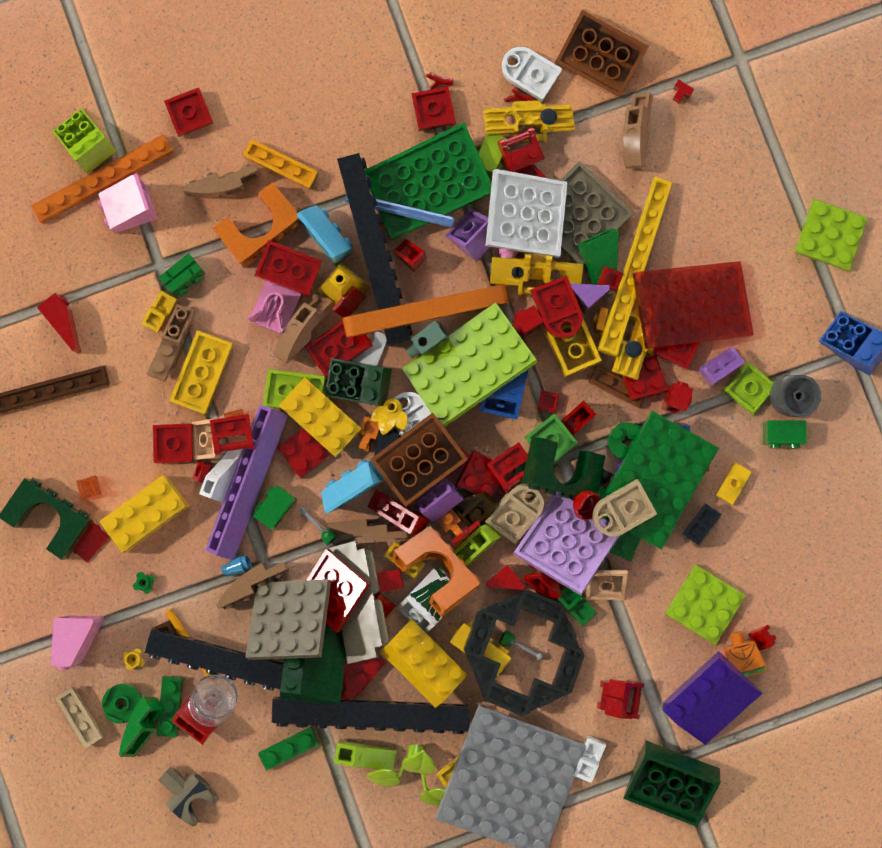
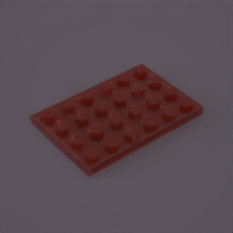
(692, 304)

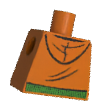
(744, 655)

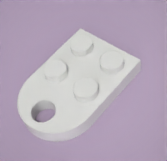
(531, 73)
(415, 410)

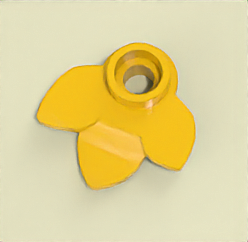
(388, 419)

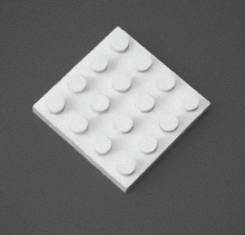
(526, 213)

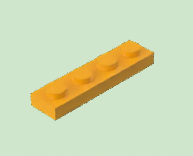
(280, 164)

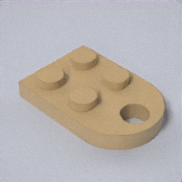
(624, 508)
(516, 512)

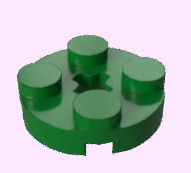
(618, 434)
(111, 705)

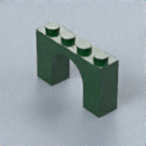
(540, 470)
(72, 522)

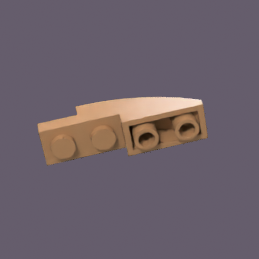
(635, 130)
(213, 187)
(299, 327)
(172, 343)
(244, 585)

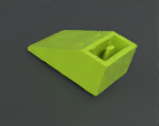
(84, 141)

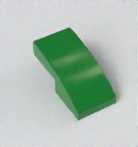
(577, 606)

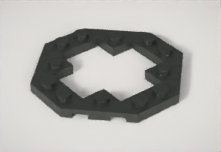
(486, 670)

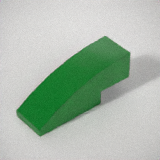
(140, 726)

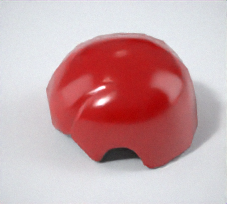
(584, 504)

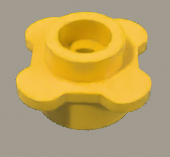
(130, 664)

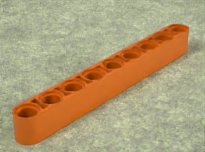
(425, 310)

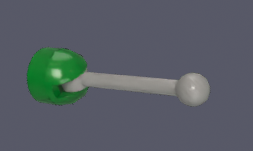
(327, 535)
(508, 639)

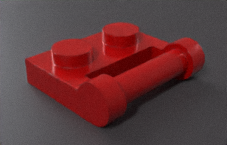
(523, 156)
(231, 427)
(506, 463)

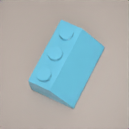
(325, 234)
(350, 486)

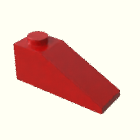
(61, 318)
(395, 511)

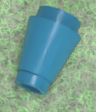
(237, 566)

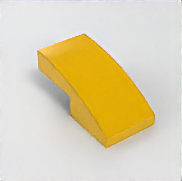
(160, 311)

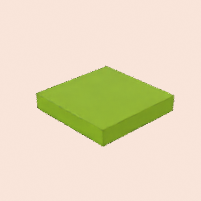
(749, 388)

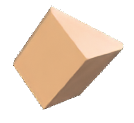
(202, 441)
(607, 585)

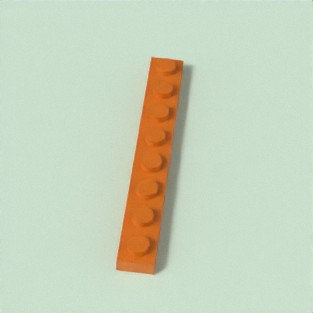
(102, 178)

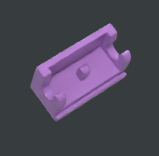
(721, 366)
(439, 500)

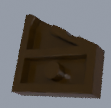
(475, 507)

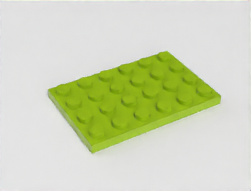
(469, 365)

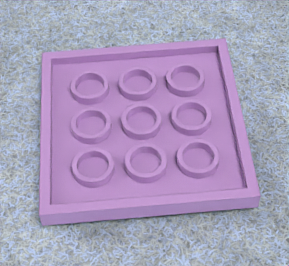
(565, 545)

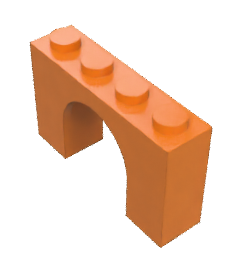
(246, 248)
(430, 546)

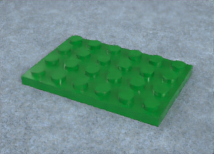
(432, 177)
(669, 467)

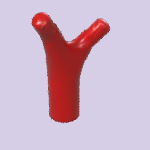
(439, 80)
(519, 96)

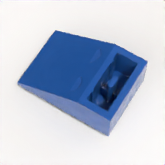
(854, 342)
(507, 399)

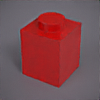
(390, 580)

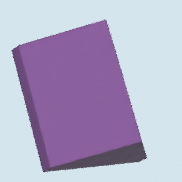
(589, 295)

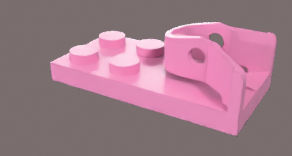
(274, 307)

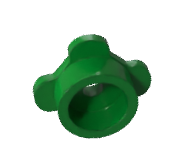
(149, 582)

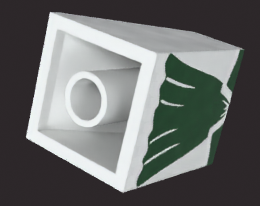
(417, 605)

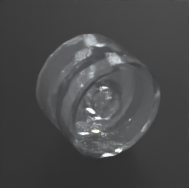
(213, 700)

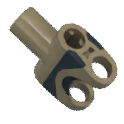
(185, 792)

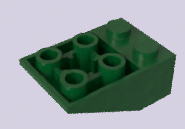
(358, 382)

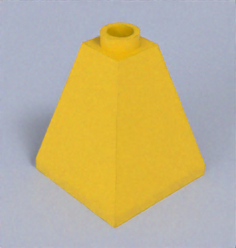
(340, 282)

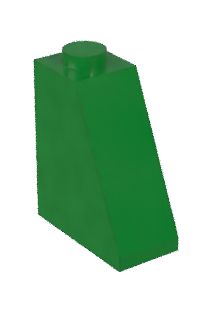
(600, 252)

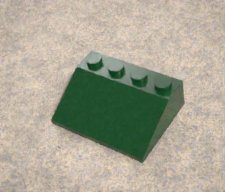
(316, 678)
(672, 783)

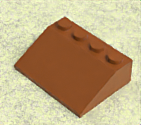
(602, 53)
(419, 459)

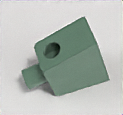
(433, 333)

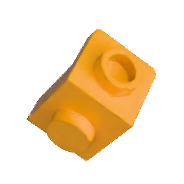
(599, 320)

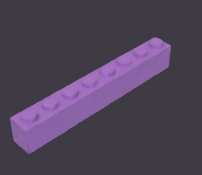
(246, 483)

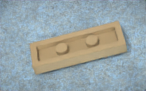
(79, 717)

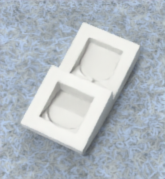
(590, 760)

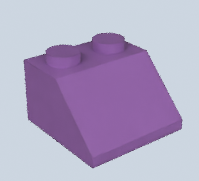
(470, 234)

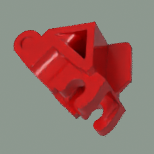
(616, 696)

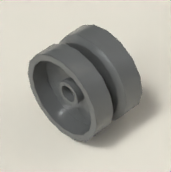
(795, 395)

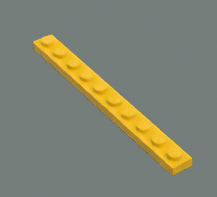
(635, 262)

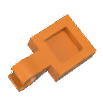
(369, 431)
(450, 521)

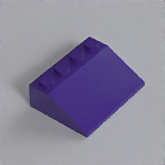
(710, 698)

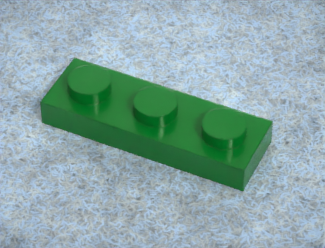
(171, 701)
(288, 748)

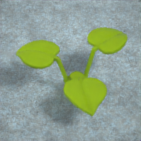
(418, 762)

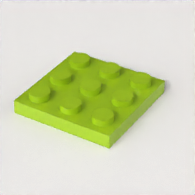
(830, 235)
(705, 604)

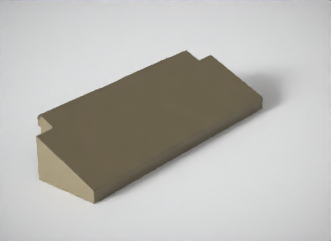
(366, 624)

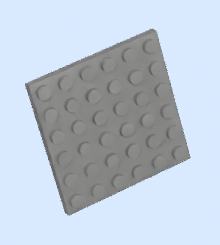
(510, 780)

